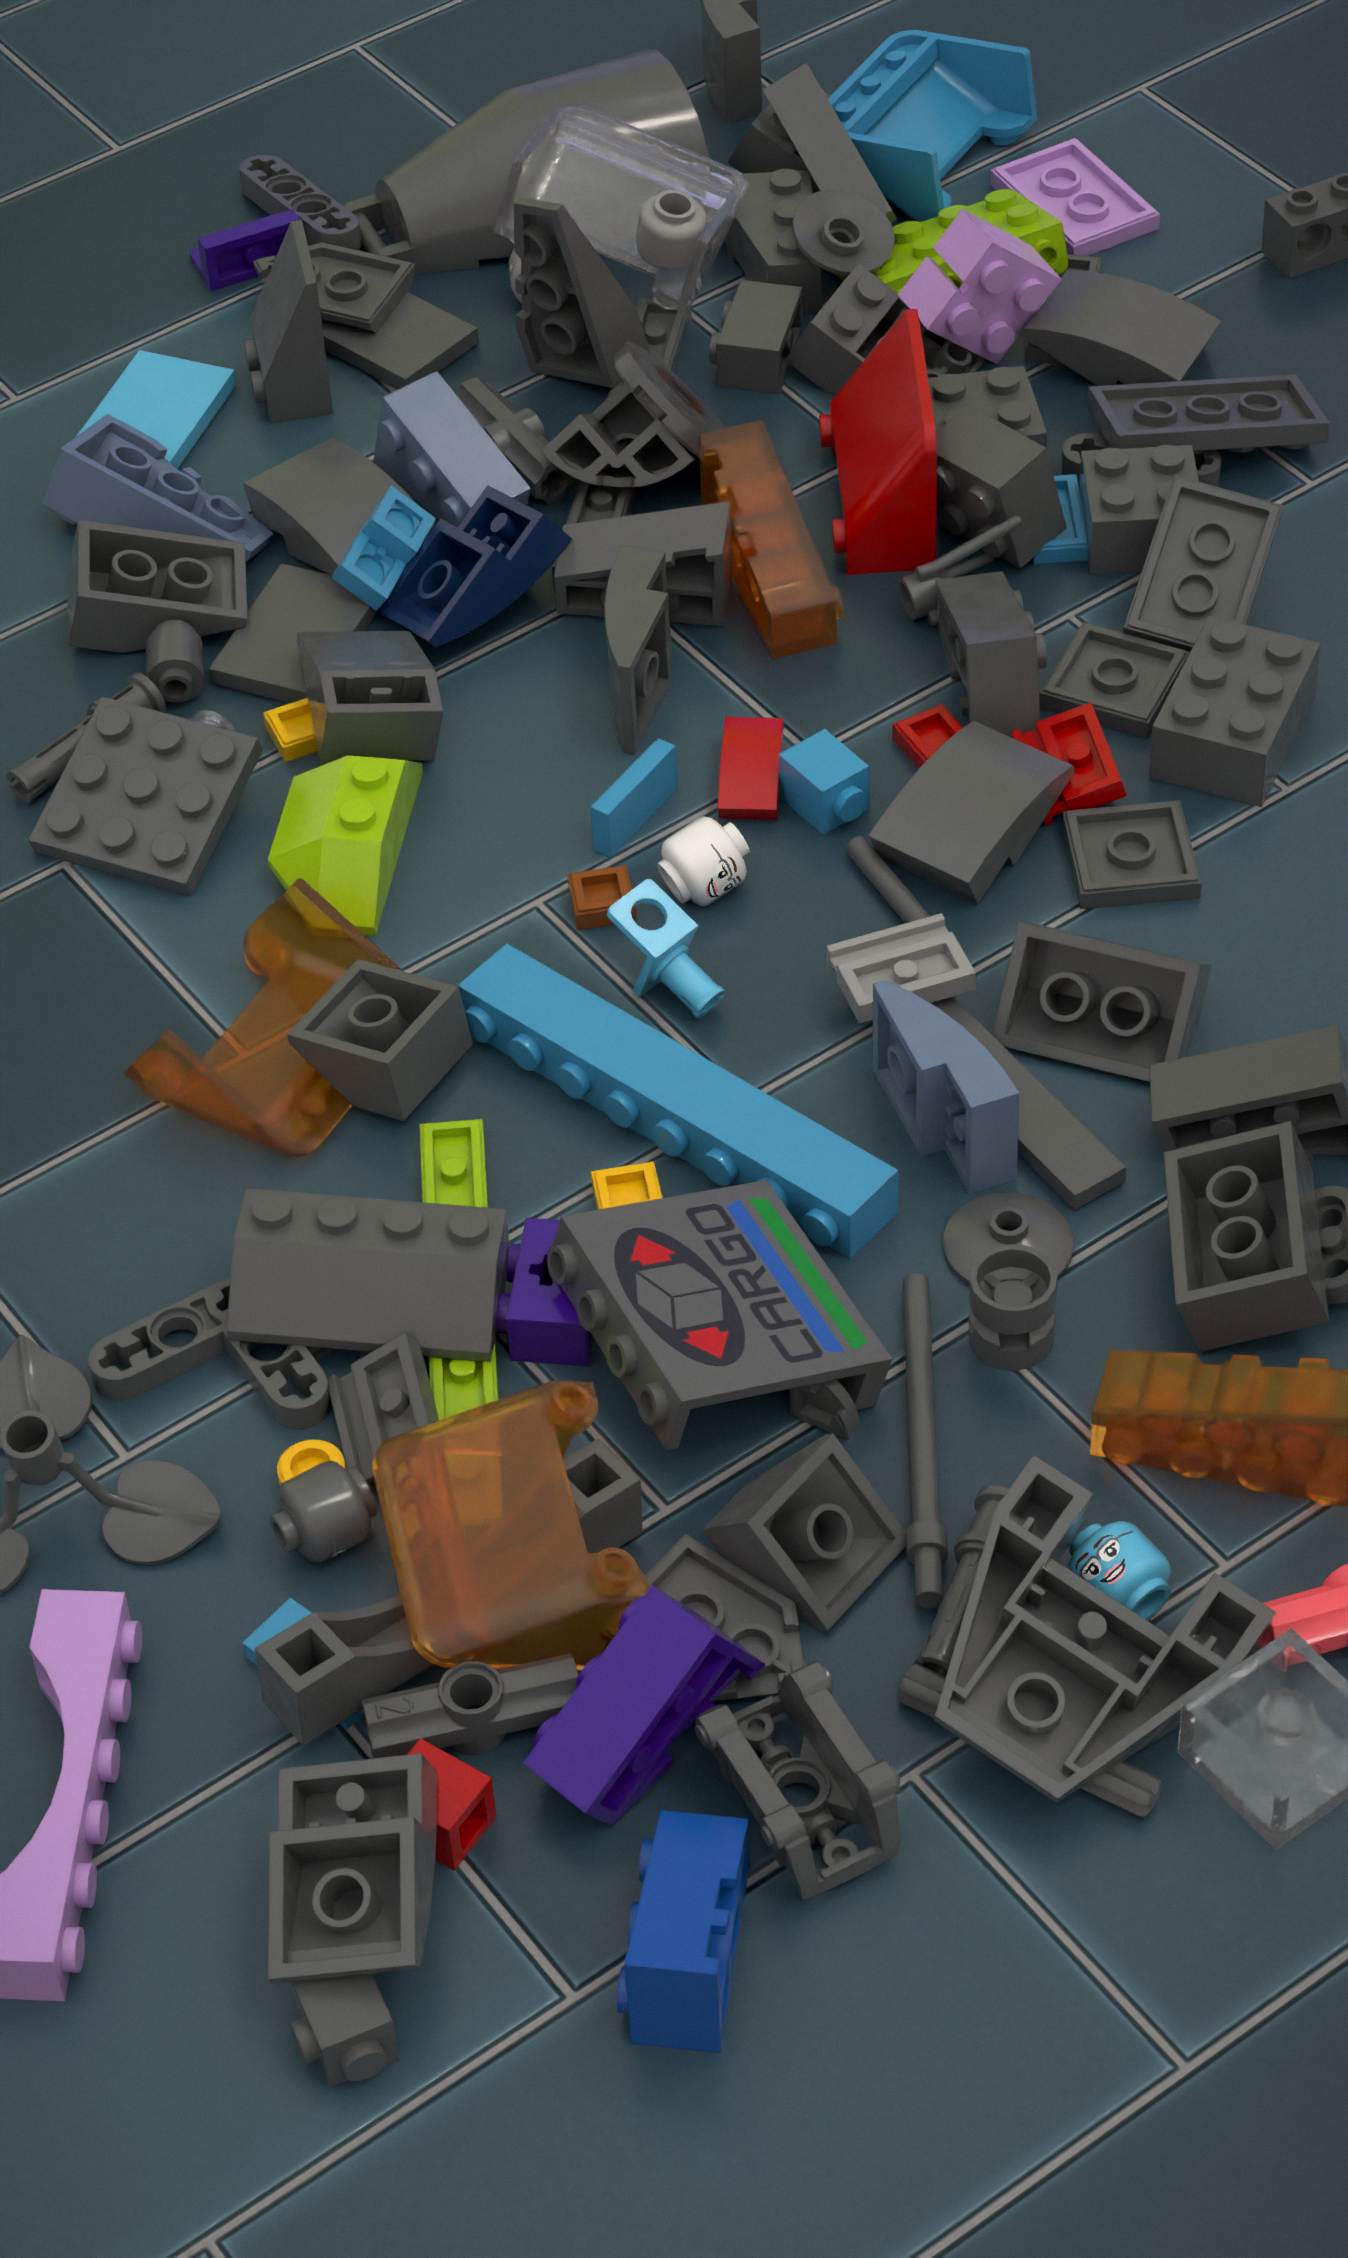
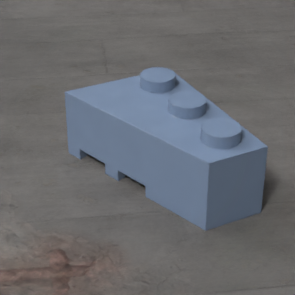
(441, 450)

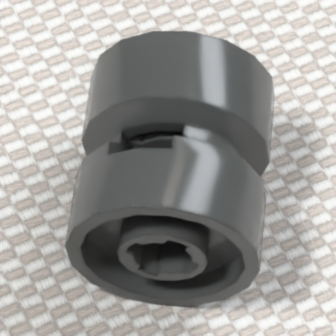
(1012, 1307)

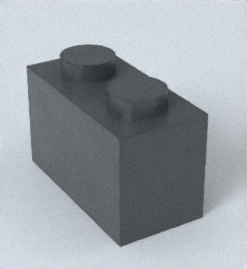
(757, 336)

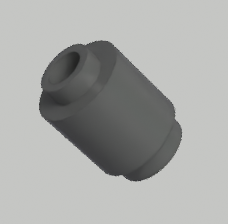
(175, 661)

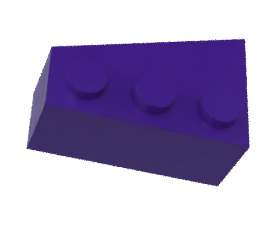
(635, 1705)

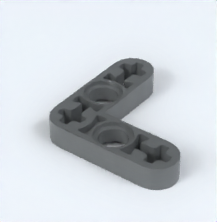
(207, 1317)

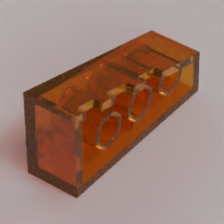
(770, 545)
(1228, 1421)

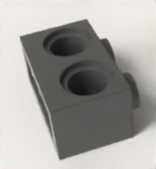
(1307, 227)

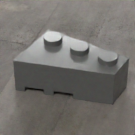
(764, 238)
(992, 650)
(1257, 1087)

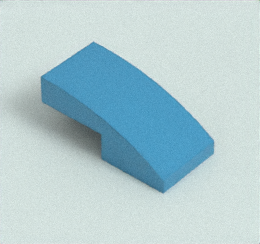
(383, 548)

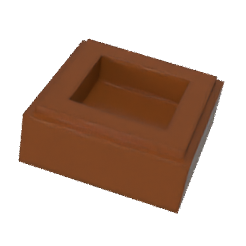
(595, 892)

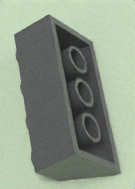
(366, 1273)

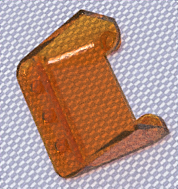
(252, 1074)
(494, 1537)

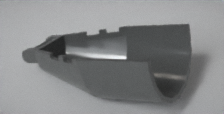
(449, 193)

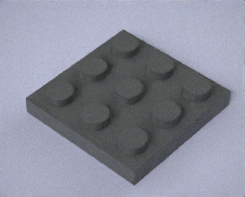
(146, 795)

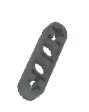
(280, 187)

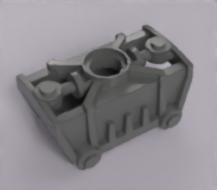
(830, 1760)

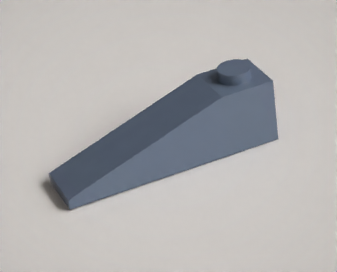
(124, 480)

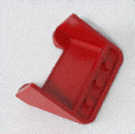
(885, 456)

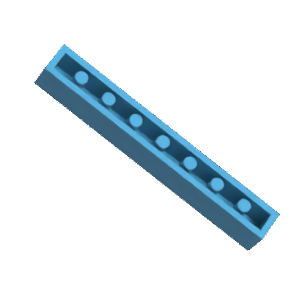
(678, 1099)

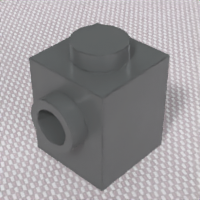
(343, 2027)

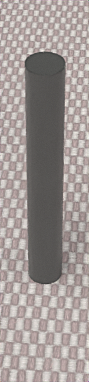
(885, 880)

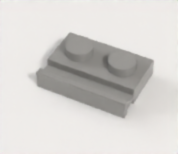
(910, 955)

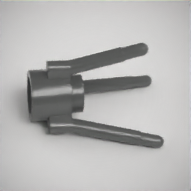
(918, 589)

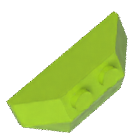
(347, 832)

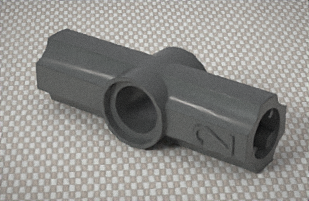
(519, 438)
(437, 1712)

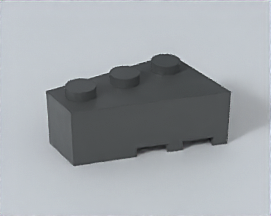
(695, 552)

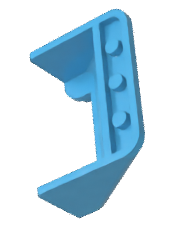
(926, 104)

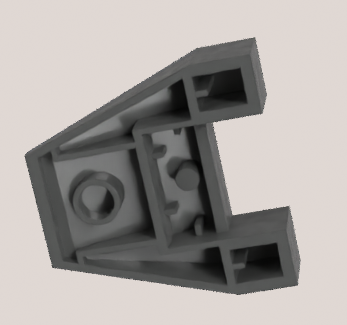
(1060, 1672)

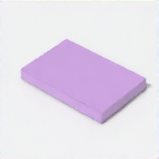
(1081, 193)

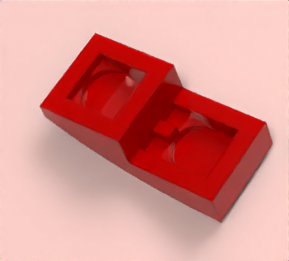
(750, 768)

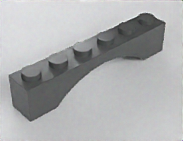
(335, 1659)

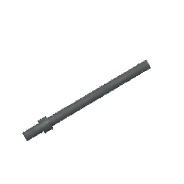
(926, 1535)

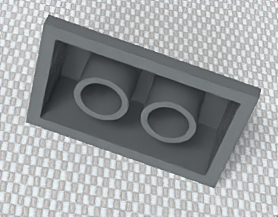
(1098, 1001)

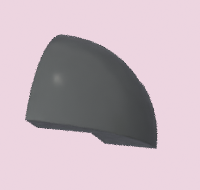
(618, 445)

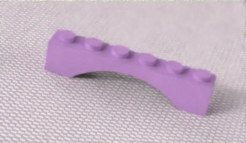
(81, 1664)

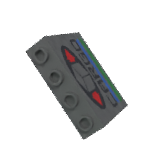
(712, 1303)

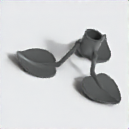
(156, 1505)

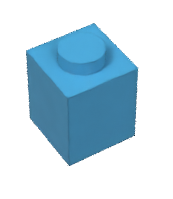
(824, 781)

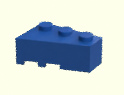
(685, 1931)

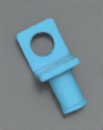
(666, 949)

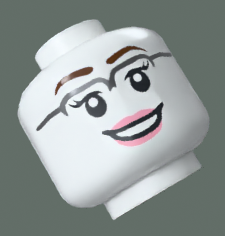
(703, 861)

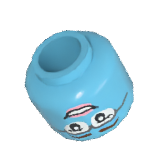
(1123, 1566)

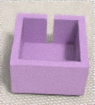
(999, 292)

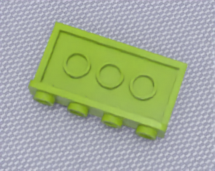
(1000, 208)

